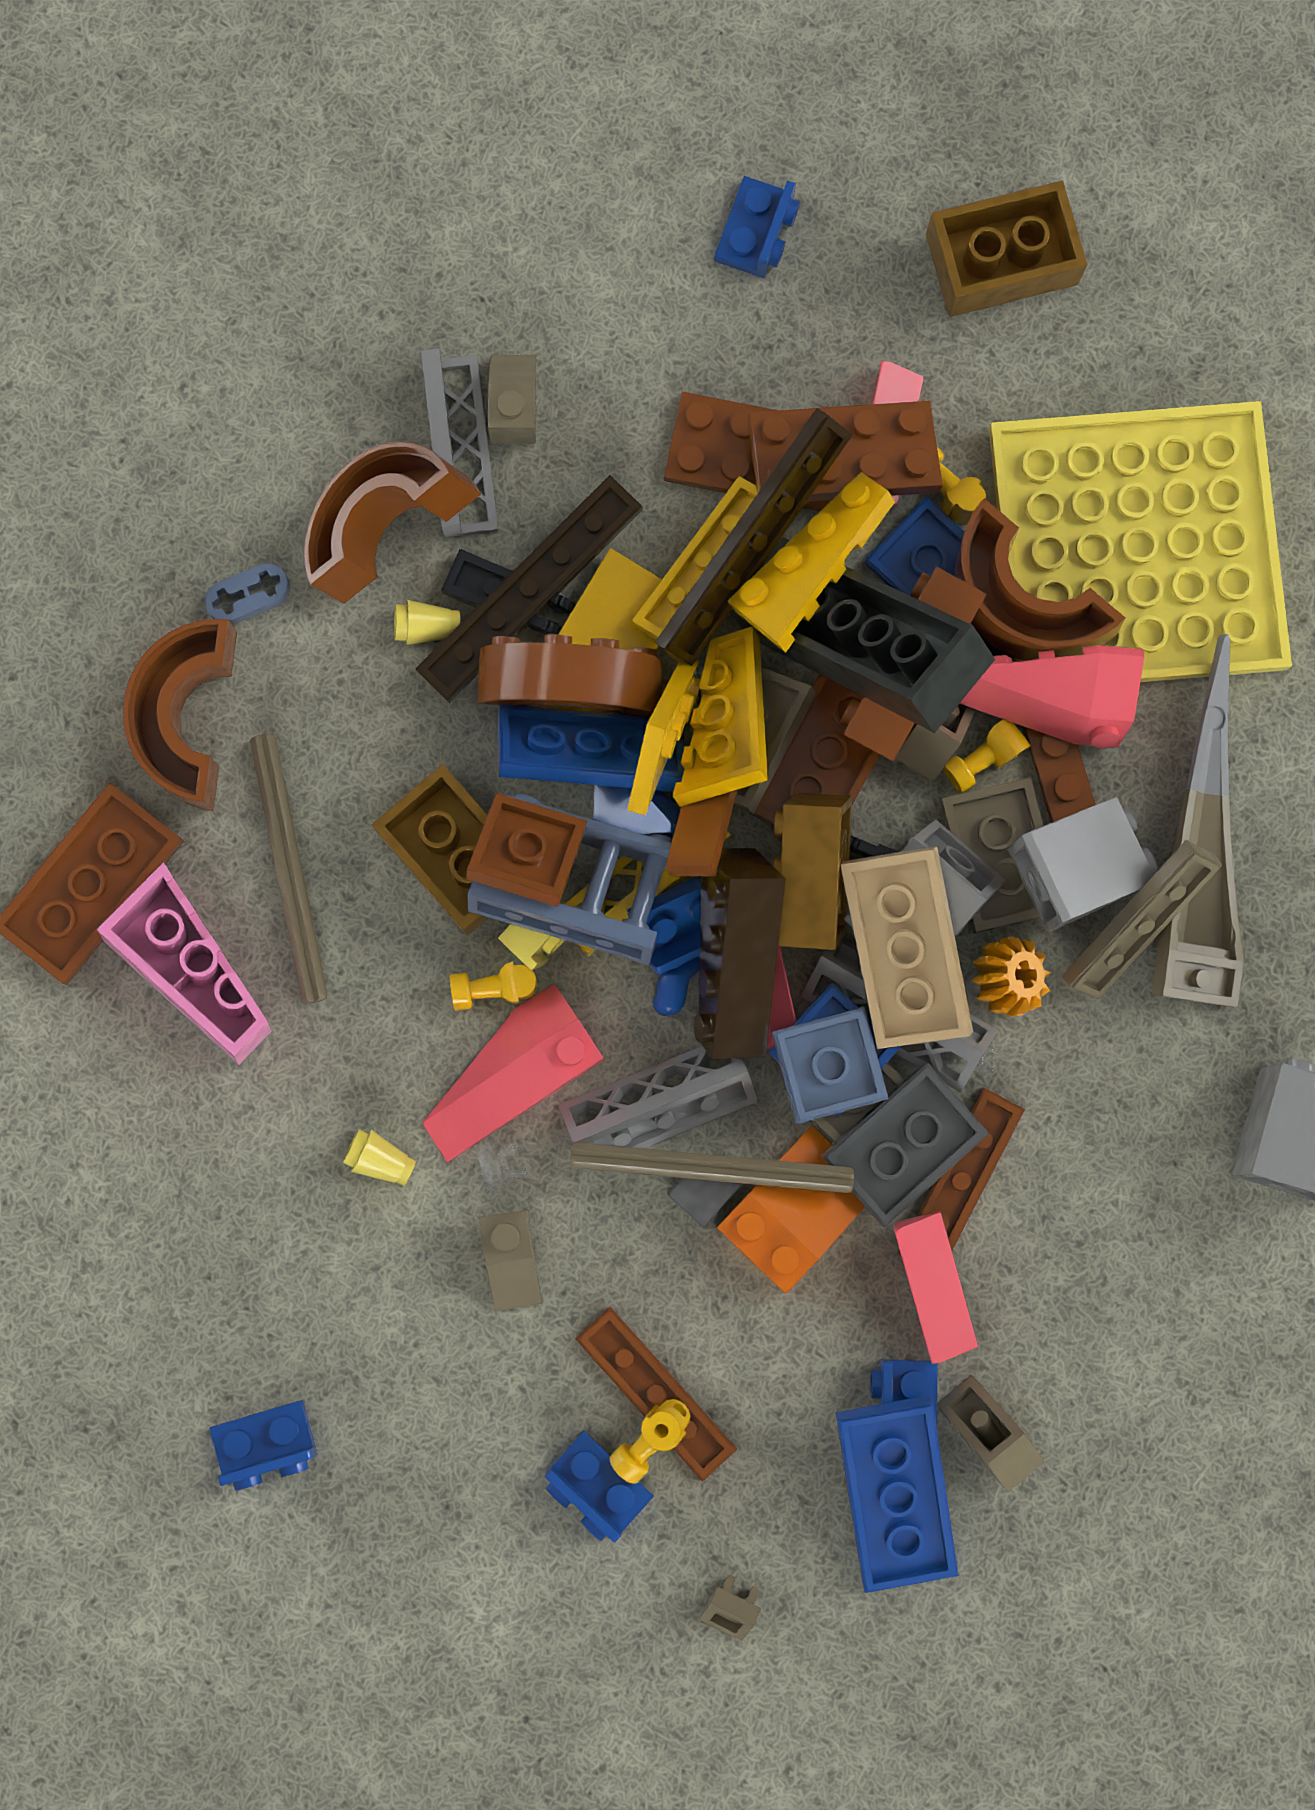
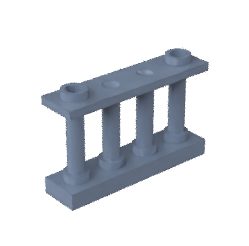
(586, 922)

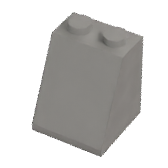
(1082, 863)
(966, 876)
(1280, 1130)

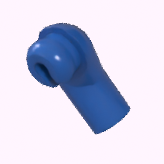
(673, 988)

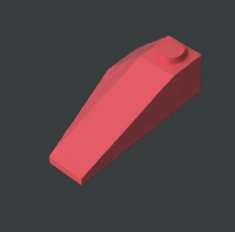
(1069, 697)
(519, 1067)

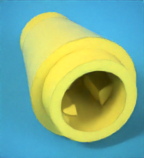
(423, 622)
(378, 1158)

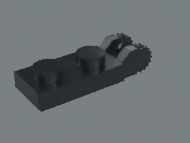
(475, 578)

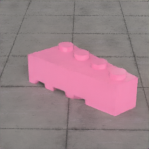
(185, 964)

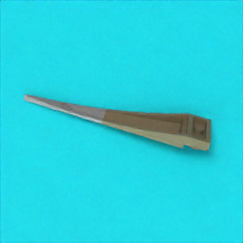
(1202, 944)

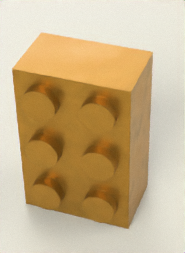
(1006, 248)
(435, 838)
(814, 844)

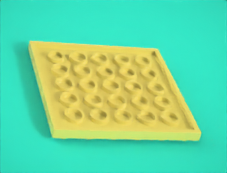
(1160, 521)

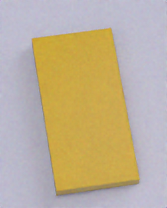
(608, 608)

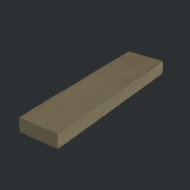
(1142, 919)

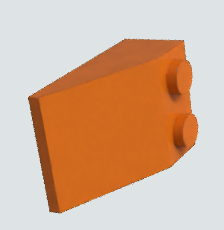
(790, 1227)

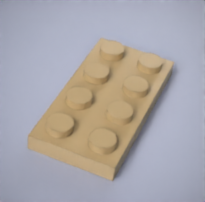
(907, 947)

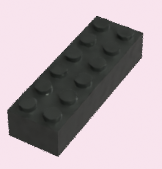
(887, 647)

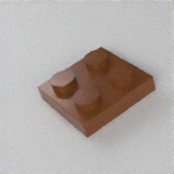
(526, 849)

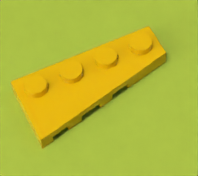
(797, 574)
(729, 723)
(662, 733)

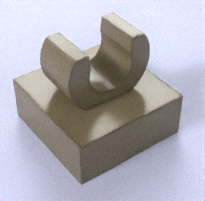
(731, 1612)

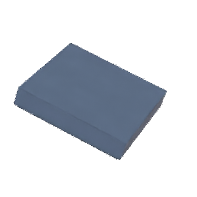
(829, 1065)

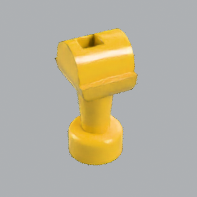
(960, 495)
(1000, 747)
(511, 983)
(660, 1431)

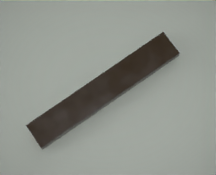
(754, 536)
(530, 586)

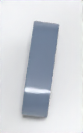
(243, 584)

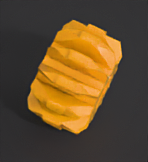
(1011, 976)

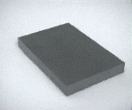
(906, 1143)

